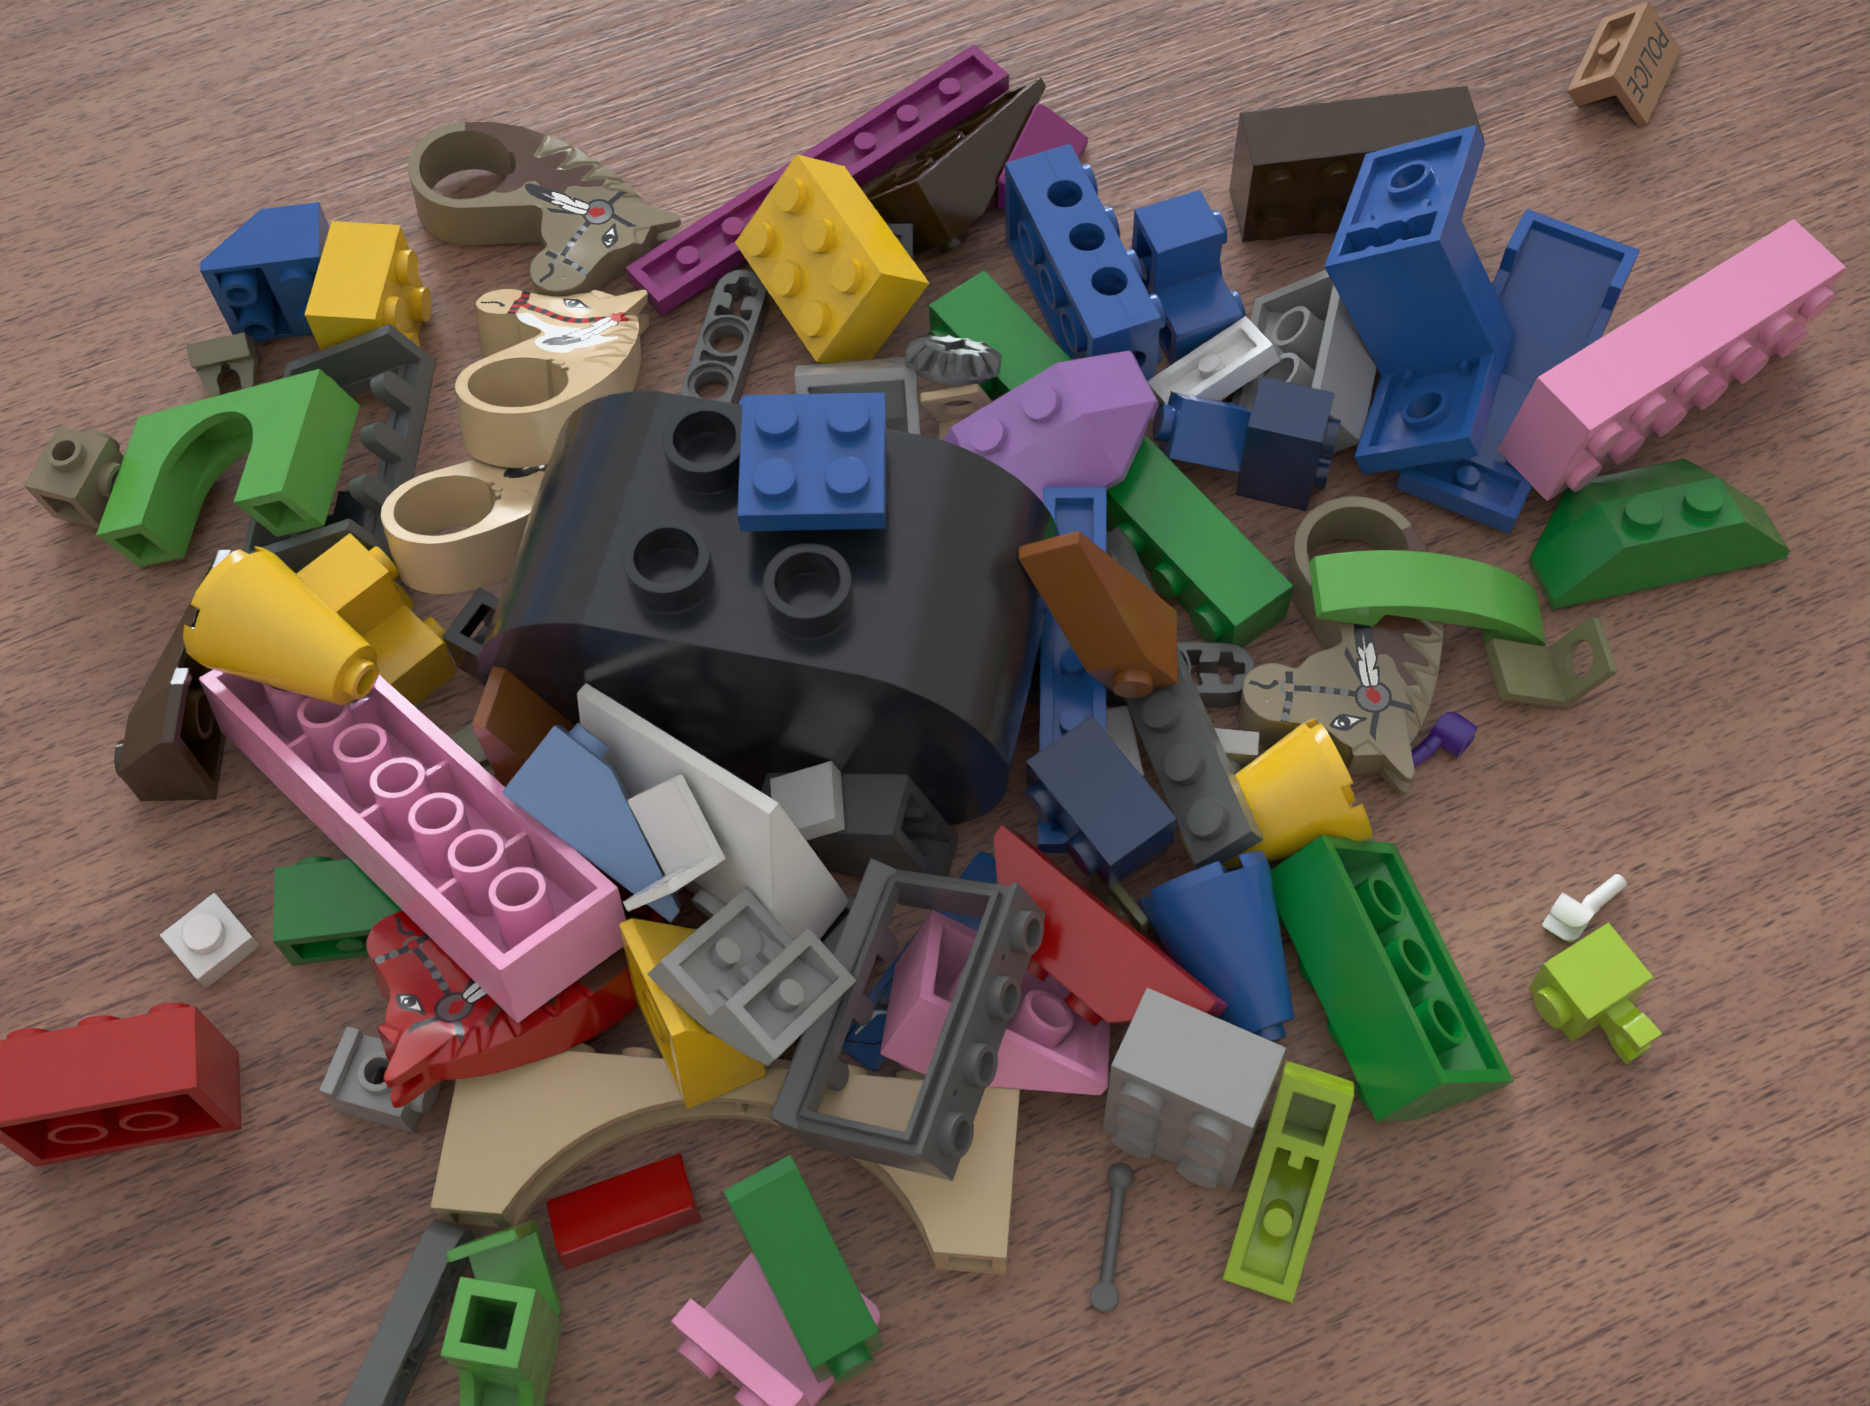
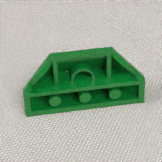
(1649, 532)

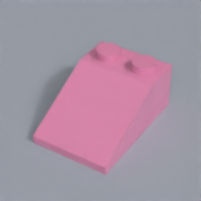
(1043, 1043)

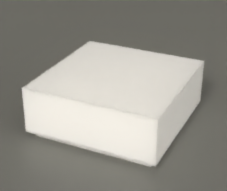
(812, 799)

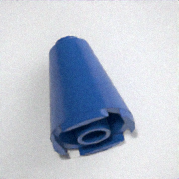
(1229, 939)

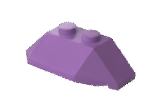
(1065, 424)

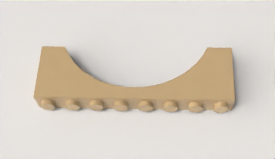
(535, 1123)

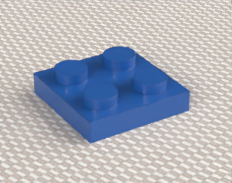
(812, 462)

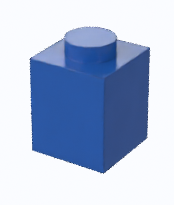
(1202, 431)

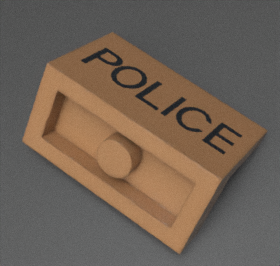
(1627, 59)

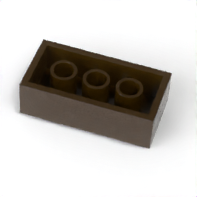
(1303, 161)

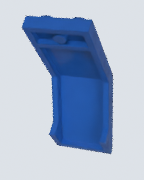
(1559, 298)

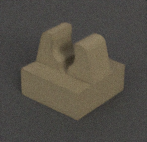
(216, 355)

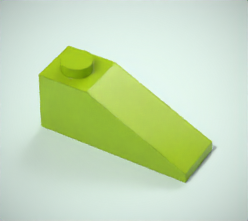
(1289, 1181)

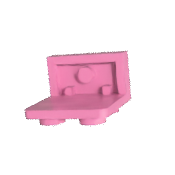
(751, 1342)

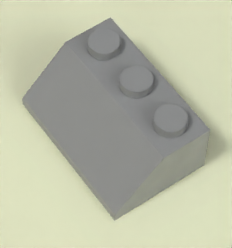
(1316, 350)

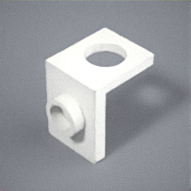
(676, 835)

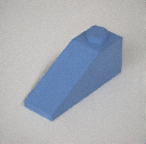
(587, 806)

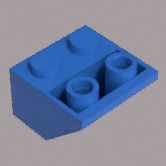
(268, 271)

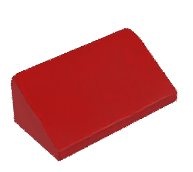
(622, 1211)

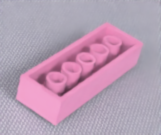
(1670, 360)

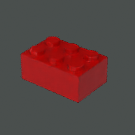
(116, 1085)

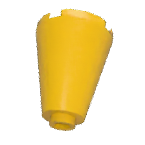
(277, 631)
(1299, 794)

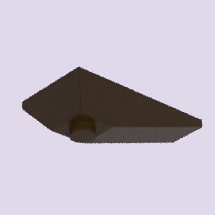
(957, 174)
(171, 733)

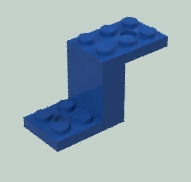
(1421, 302)

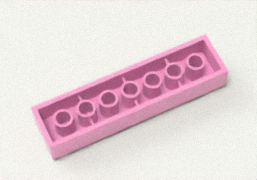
(431, 834)

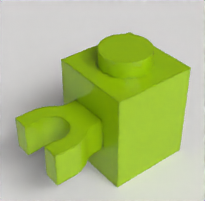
(1594, 987)

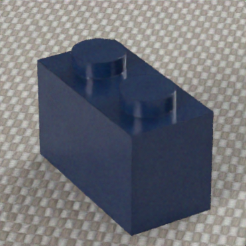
(1288, 444)
(1098, 803)

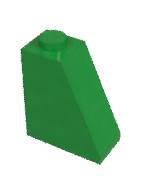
(805, 1271)

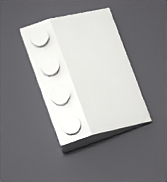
(752, 829)

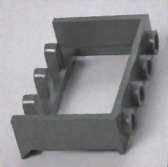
(400, 378)
(970, 1038)

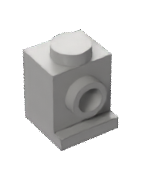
(354, 1087)

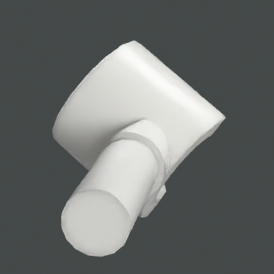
(1570, 918)

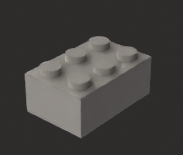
(1189, 1089)

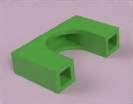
(296, 450)
(501, 1344)

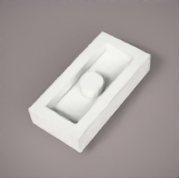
(1218, 365)

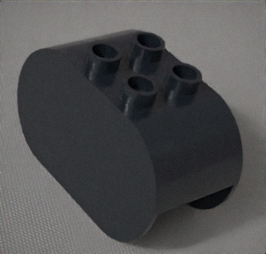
(787, 643)

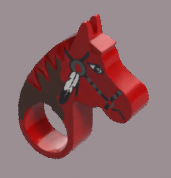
(451, 1029)

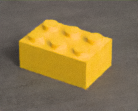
(830, 262)

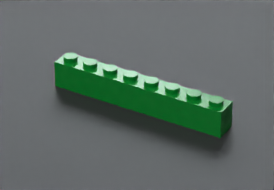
(1172, 525)

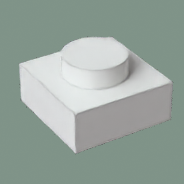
(209, 940)

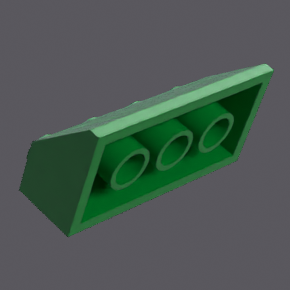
(1385, 979)

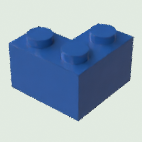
(1180, 262)

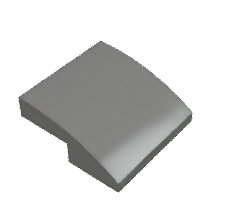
(752, 979)

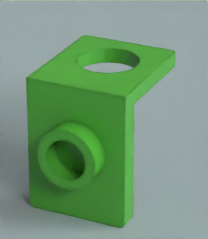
(512, 1258)

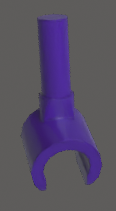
(1451, 733)

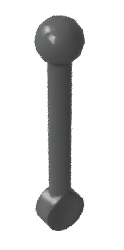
(1104, 1294)

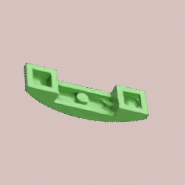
(1425, 586)

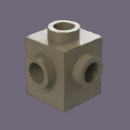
(76, 475)

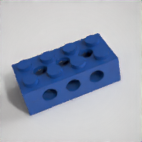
(1076, 262)

